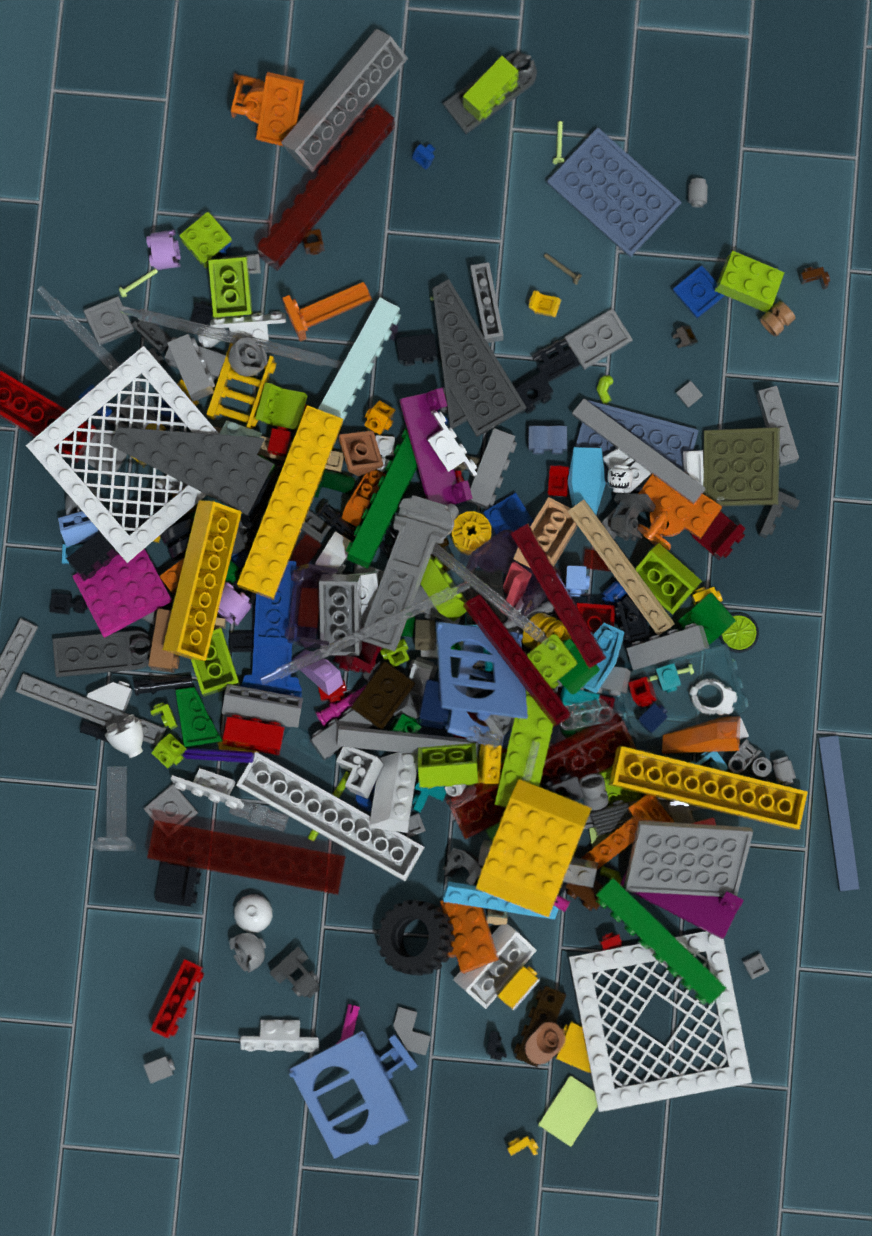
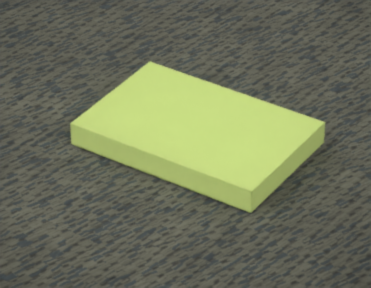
(569, 1111)

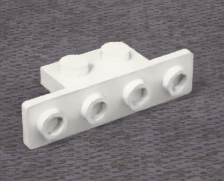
(251, 325)
(447, 448)
(212, 785)
(280, 1036)

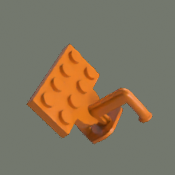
(270, 104)
(677, 512)

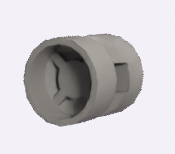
(594, 791)

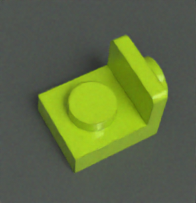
(168, 717)

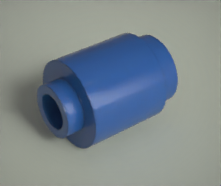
(614, 594)

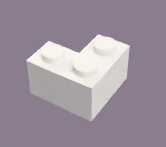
(363, 770)

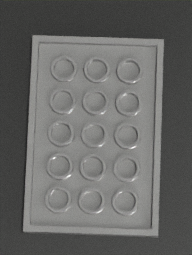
(687, 858)

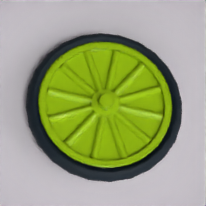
(742, 634)

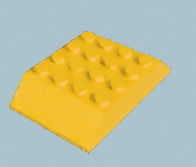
(533, 848)

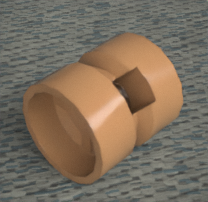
(775, 320)

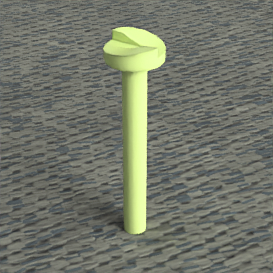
(559, 144)
(123, 291)
(680, 671)

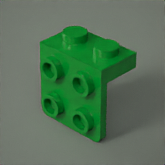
(580, 674)

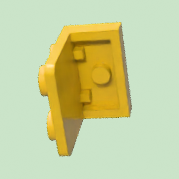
(574, 1049)

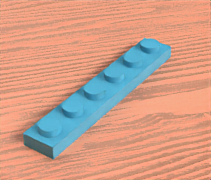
(470, 896)

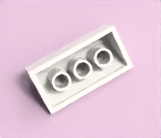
(394, 792)
(489, 980)

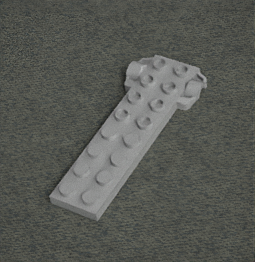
(419, 526)

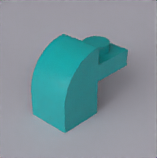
(436, 792)

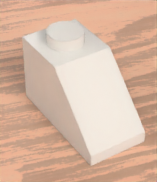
(112, 695)

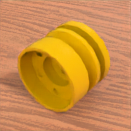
(468, 520)
(548, 625)

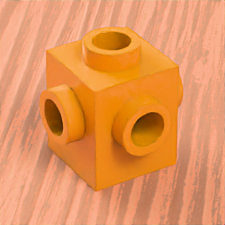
(379, 417)

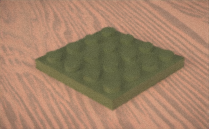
(742, 466)

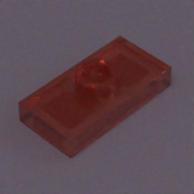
(305, 551)
(594, 562)
(309, 608)

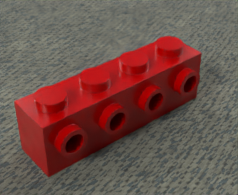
(177, 998)

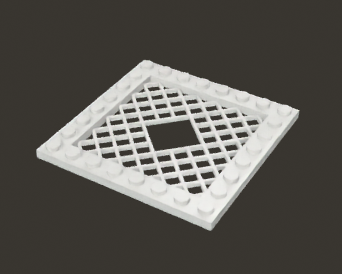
(43, 449)
(728, 1017)

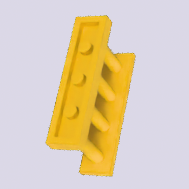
(221, 391)

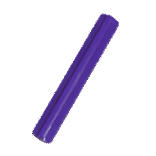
(219, 755)

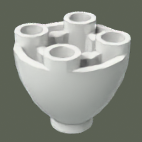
(126, 736)

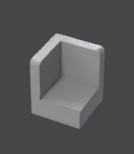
(410, 706)

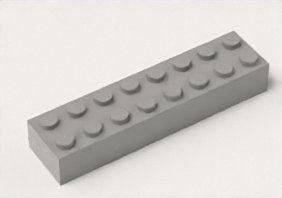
(344, 100)

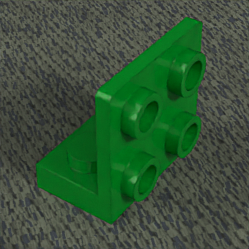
(711, 616)

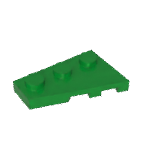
(194, 721)

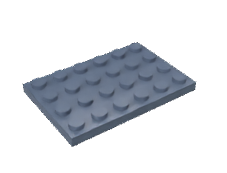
(614, 192)
(662, 436)

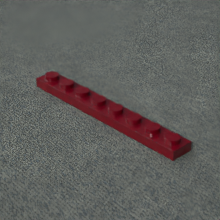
(558, 595)
(517, 660)

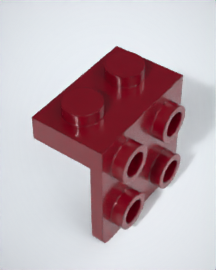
(721, 536)
(363, 663)

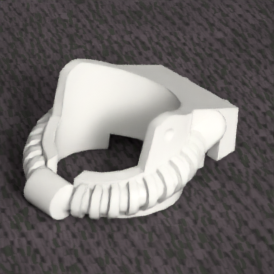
(727, 698)

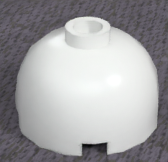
(253, 913)

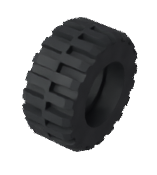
(392, 937)

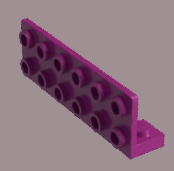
(436, 480)
(706, 912)

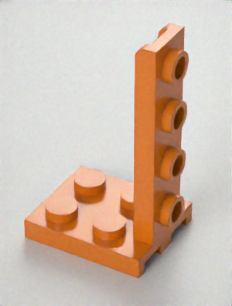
(325, 308)
(645, 809)

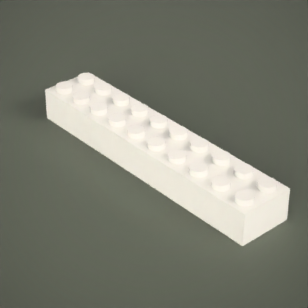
(329, 816)

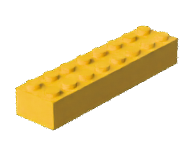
(202, 580)

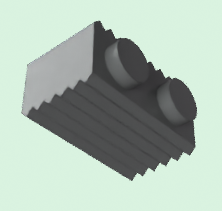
(611, 818)

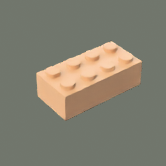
(552, 529)

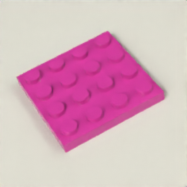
(123, 592)

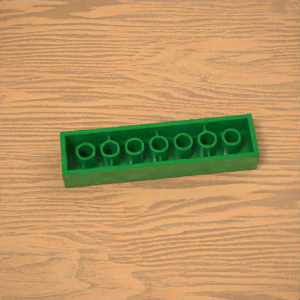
(660, 941)

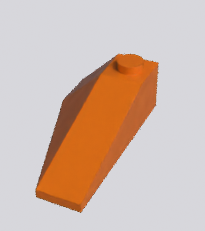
(709, 736)

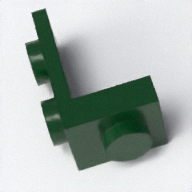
(336, 482)

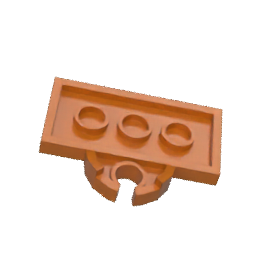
(472, 934)

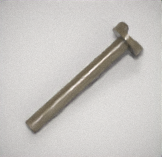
(563, 268)

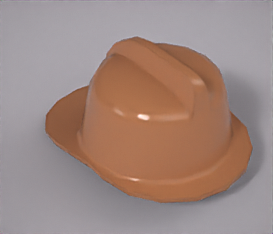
(545, 1043)

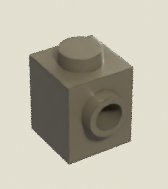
(425, 635)

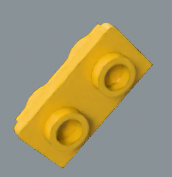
(489, 764)

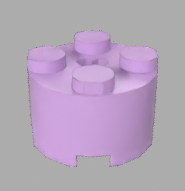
(164, 250)
(233, 605)

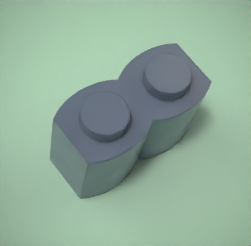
(547, 439)

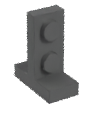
(776, 511)

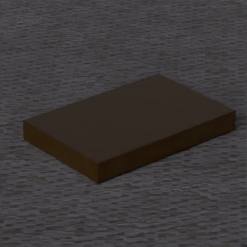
(383, 695)

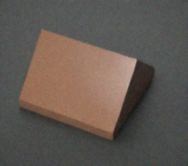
(361, 452)

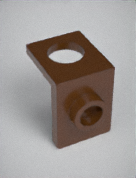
(316, 247)

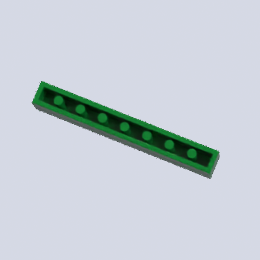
(383, 504)

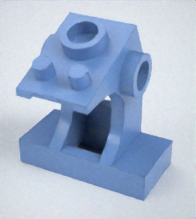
(399, 1055)

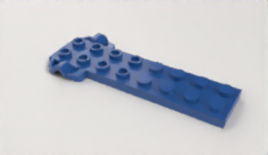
(270, 645)

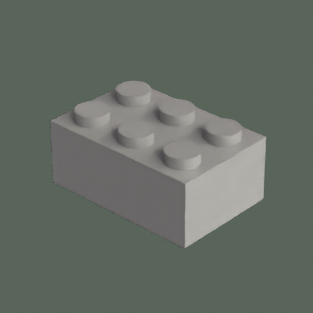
(191, 367)

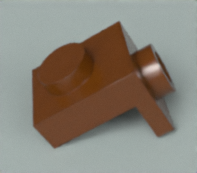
(811, 274)

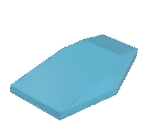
(587, 477)
(610, 642)

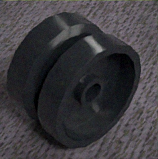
(178, 539)

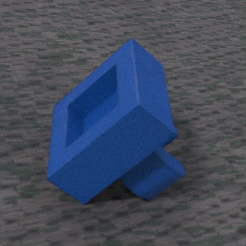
(423, 155)

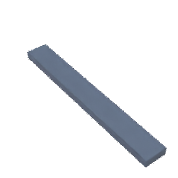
(838, 813)

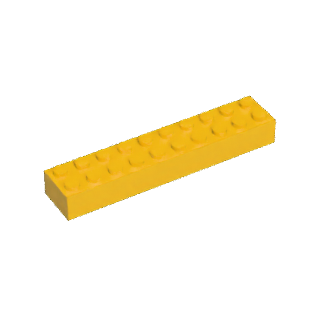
(290, 502)
(708, 788)

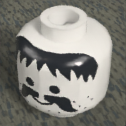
(620, 478)

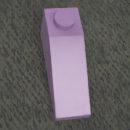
(322, 674)

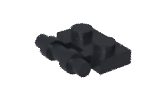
(557, 365)

